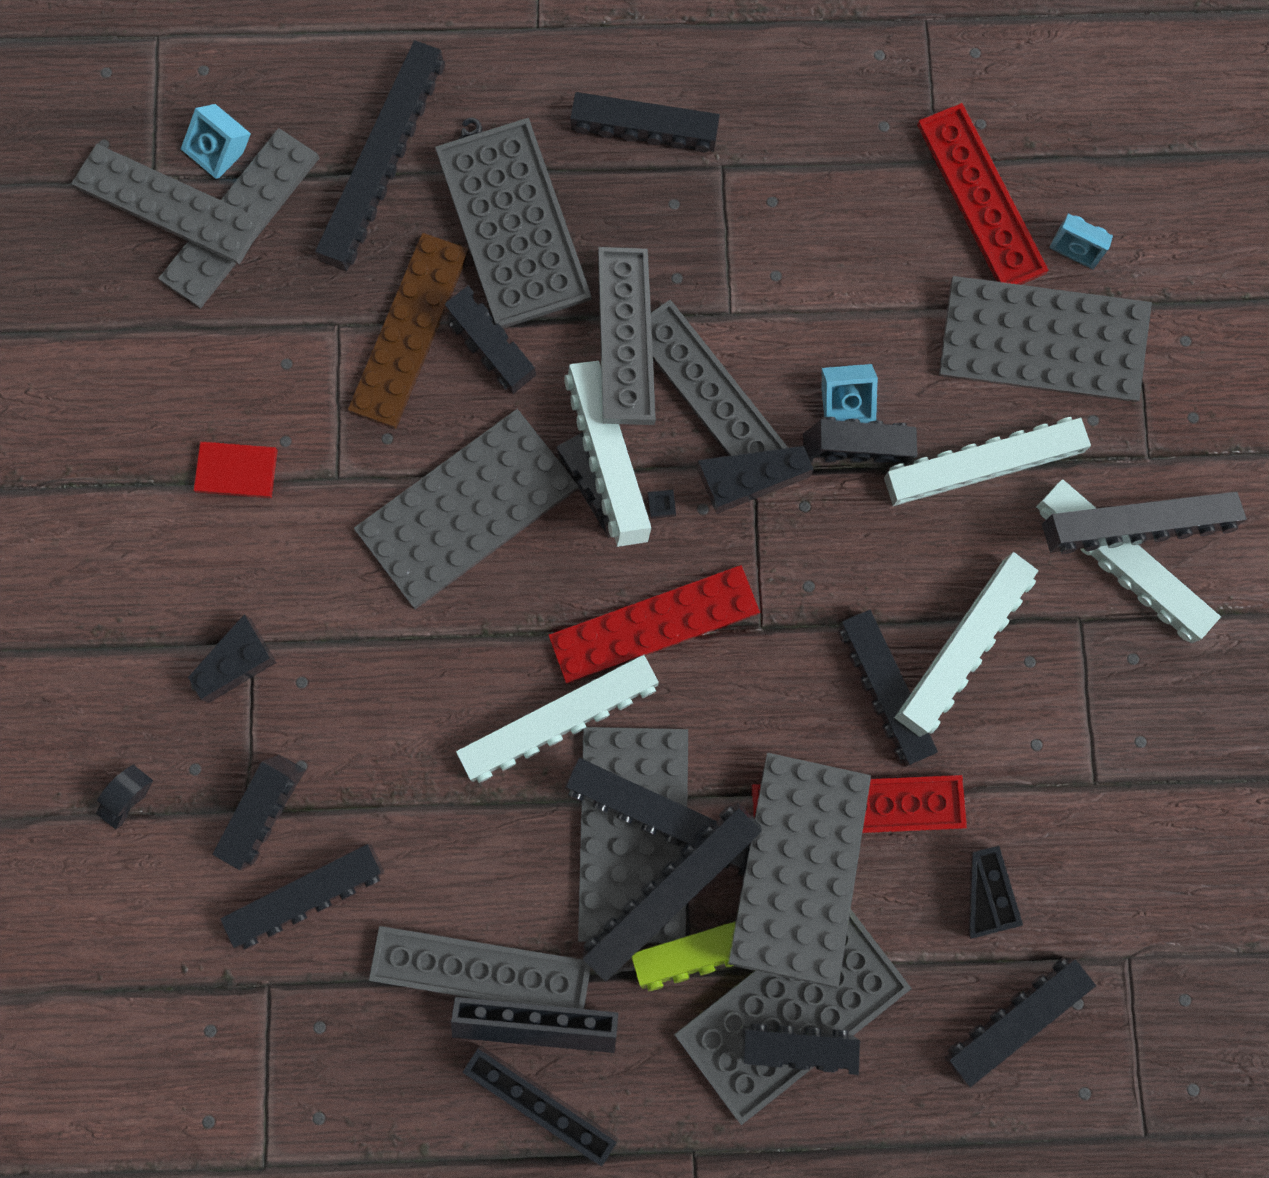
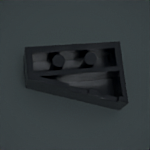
(232, 661)
(991, 895)

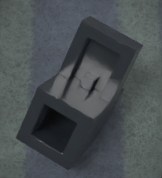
(122, 794)

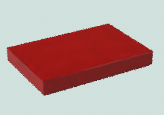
(235, 470)

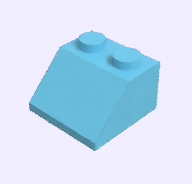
(214, 139)
(1081, 241)
(850, 392)

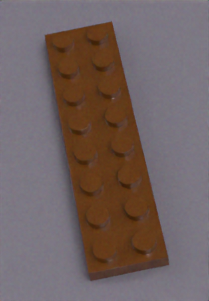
(408, 331)

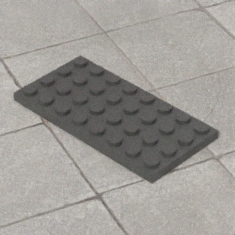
(513, 223)
(1045, 339)
(466, 508)
(619, 856)
(801, 871)
(715, 1036)

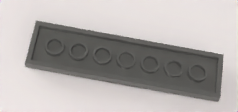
(258, 191)
(168, 203)
(626, 336)
(708, 386)
(478, 969)

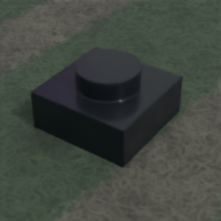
(662, 504)

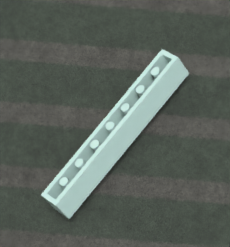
(607, 457)
(986, 461)
(1140, 573)
(966, 645)
(557, 719)

